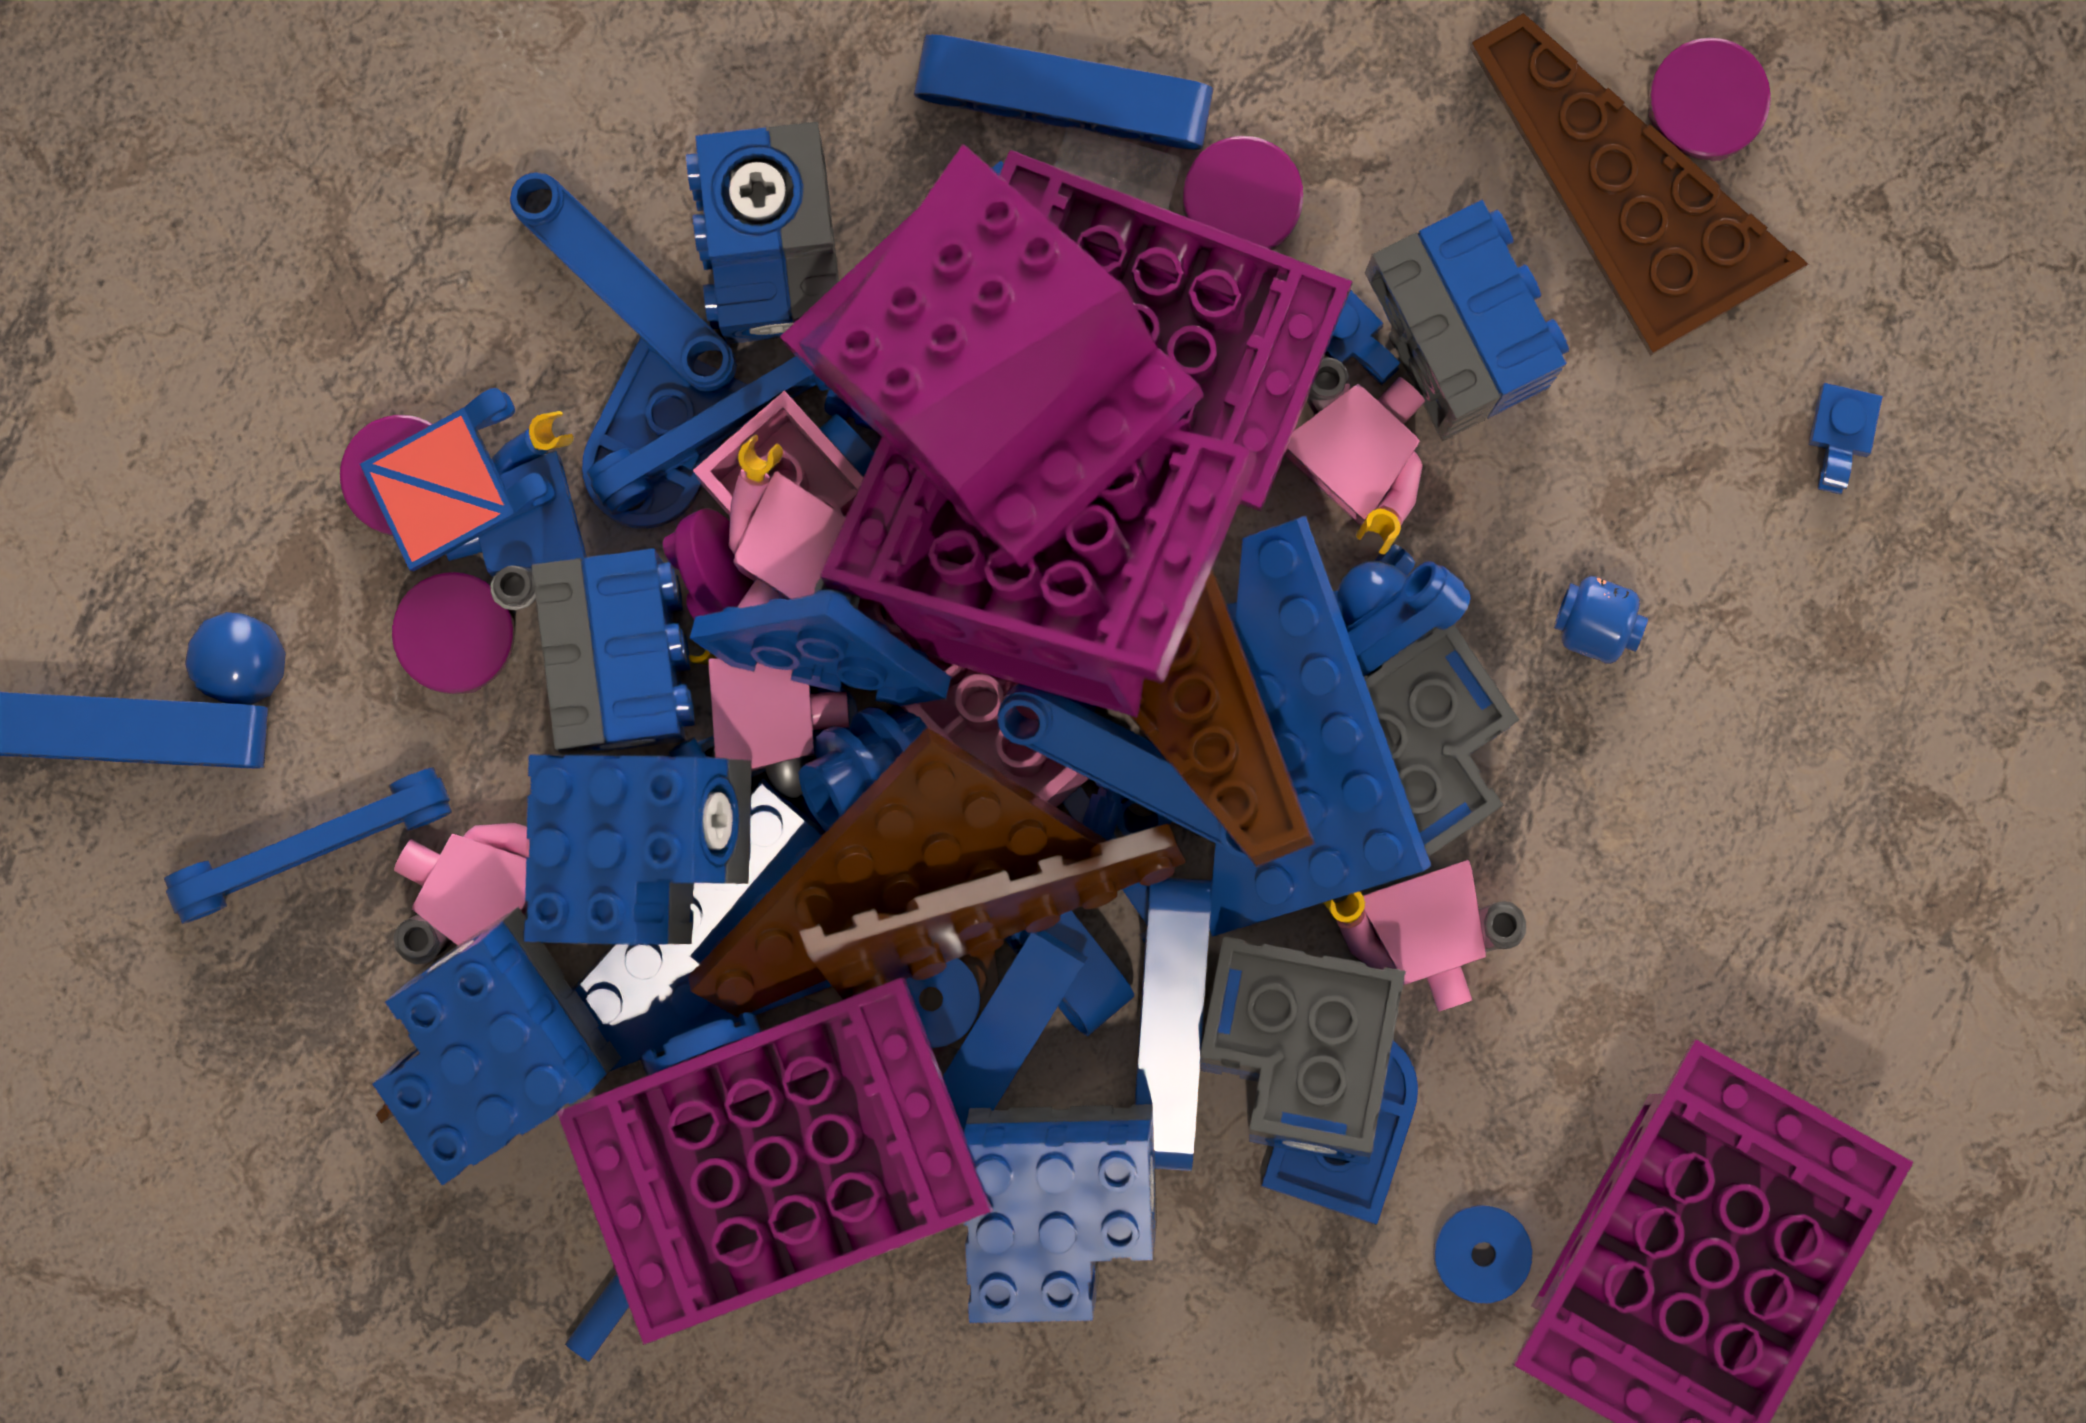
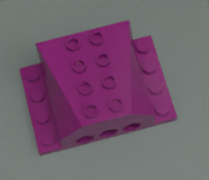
(1214, 304)
(995, 358)
(1086, 609)
(774, 1161)
(1709, 1251)

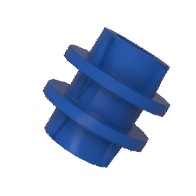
(854, 760)

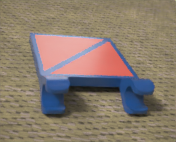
(444, 486)

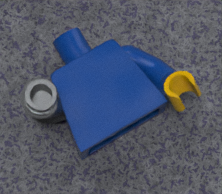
(537, 535)

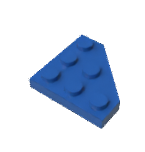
(824, 645)

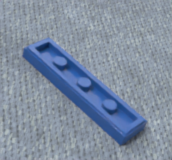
(1011, 1023)

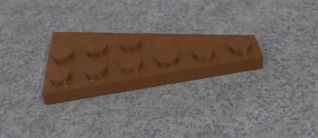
(1643, 209)
(1220, 737)
(984, 912)

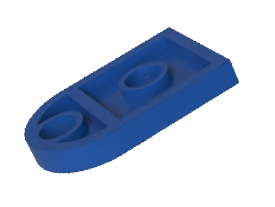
(643, 407)
(1346, 1185)

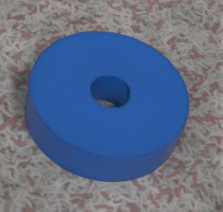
(848, 443)
(959, 1003)
(1454, 1254)

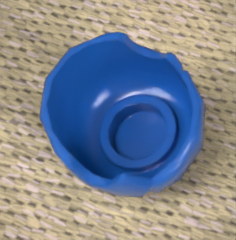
(235, 659)

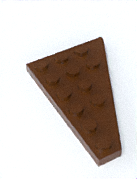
(915, 831)

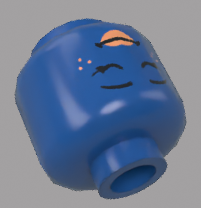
(1600, 619)

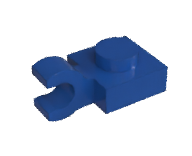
(1355, 338)
(1845, 427)

